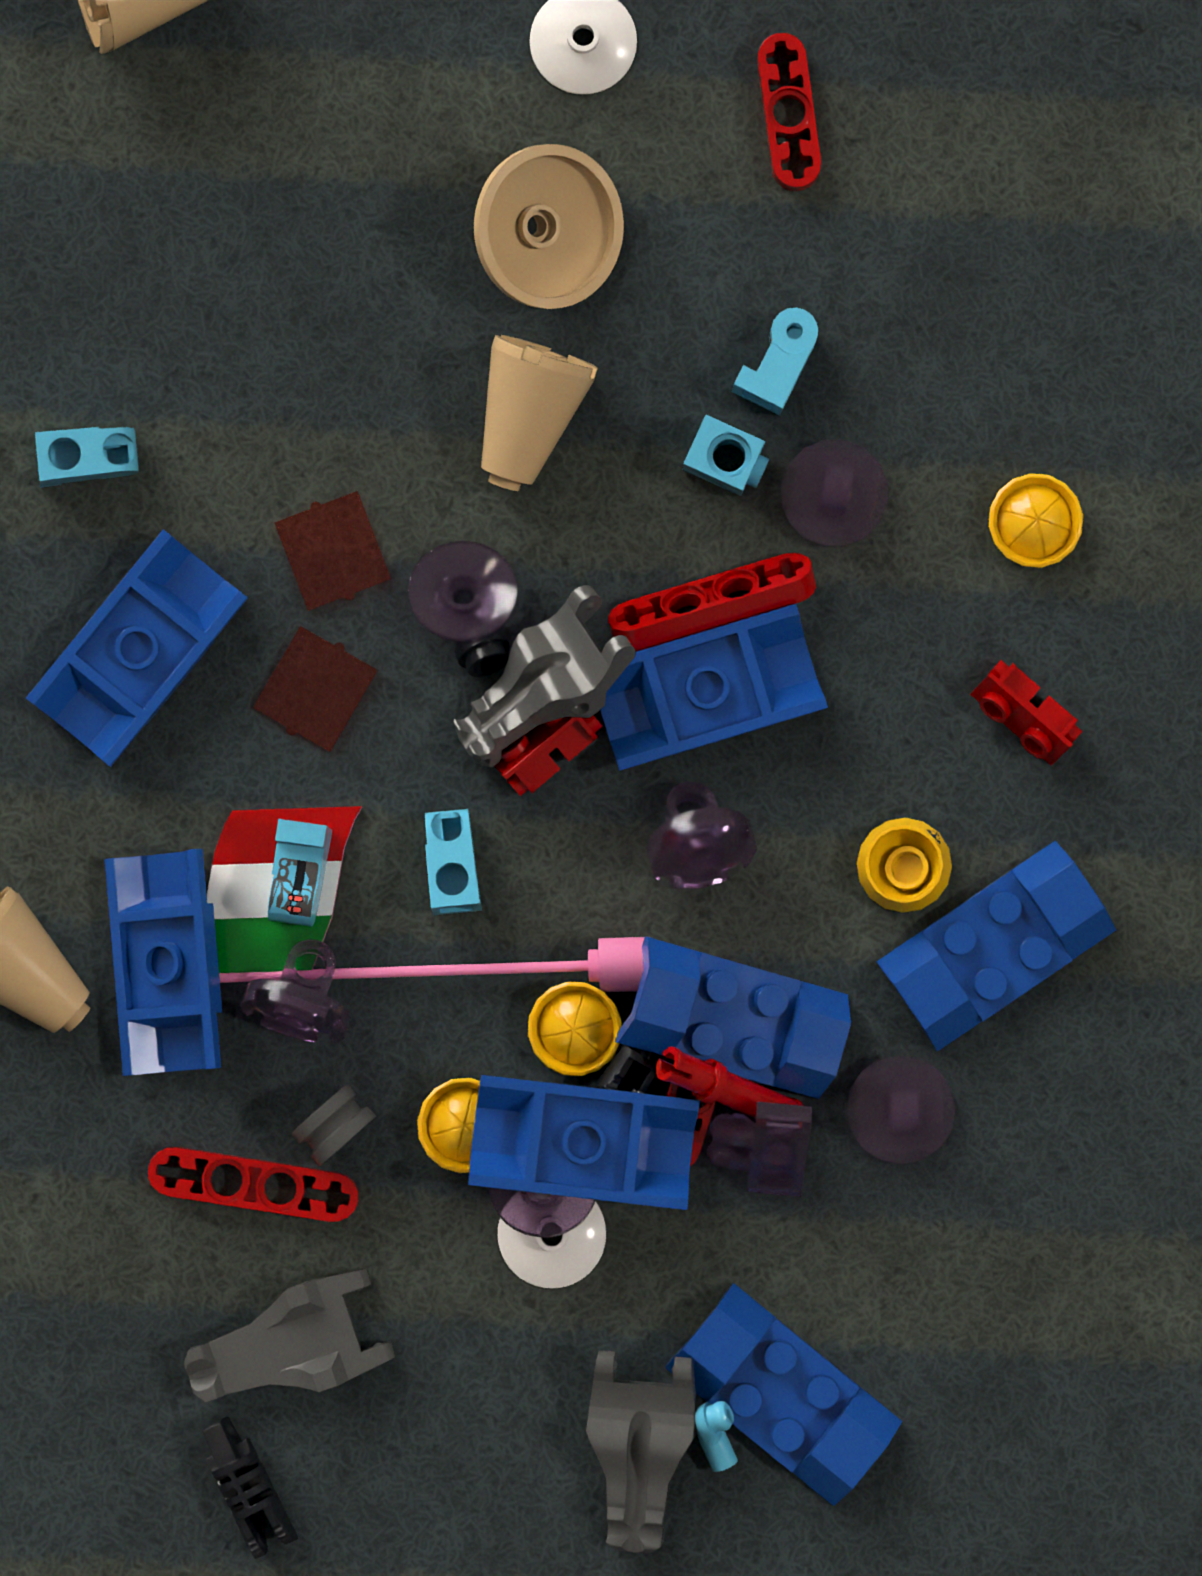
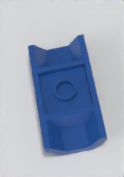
(137, 648)
(711, 688)
(997, 945)
(164, 962)
(739, 1015)
(582, 1142)
(787, 1396)

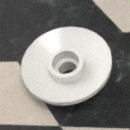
(579, 67)
(554, 1264)

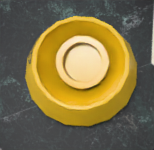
(1035, 520)
(915, 879)
(574, 1028)
(448, 1123)

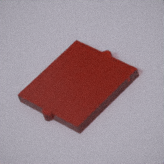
(332, 551)
(315, 689)

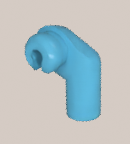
(711, 1424)

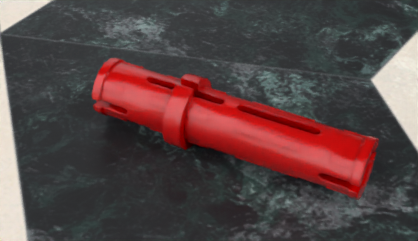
(713, 1082)

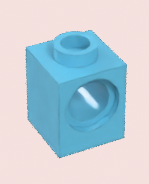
(715, 434)

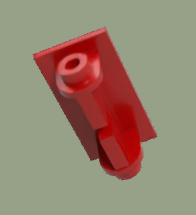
(1042, 730)
(527, 760)

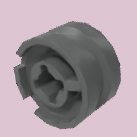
(333, 1124)

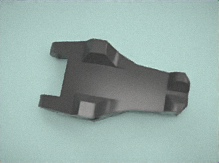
(549, 676)
(295, 1342)
(639, 1442)

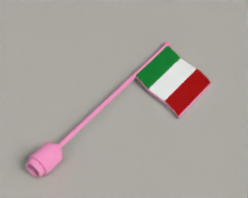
(258, 948)

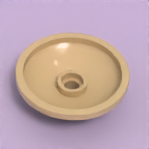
(575, 219)

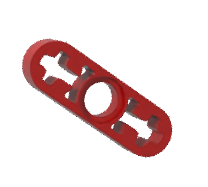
(768, 75)

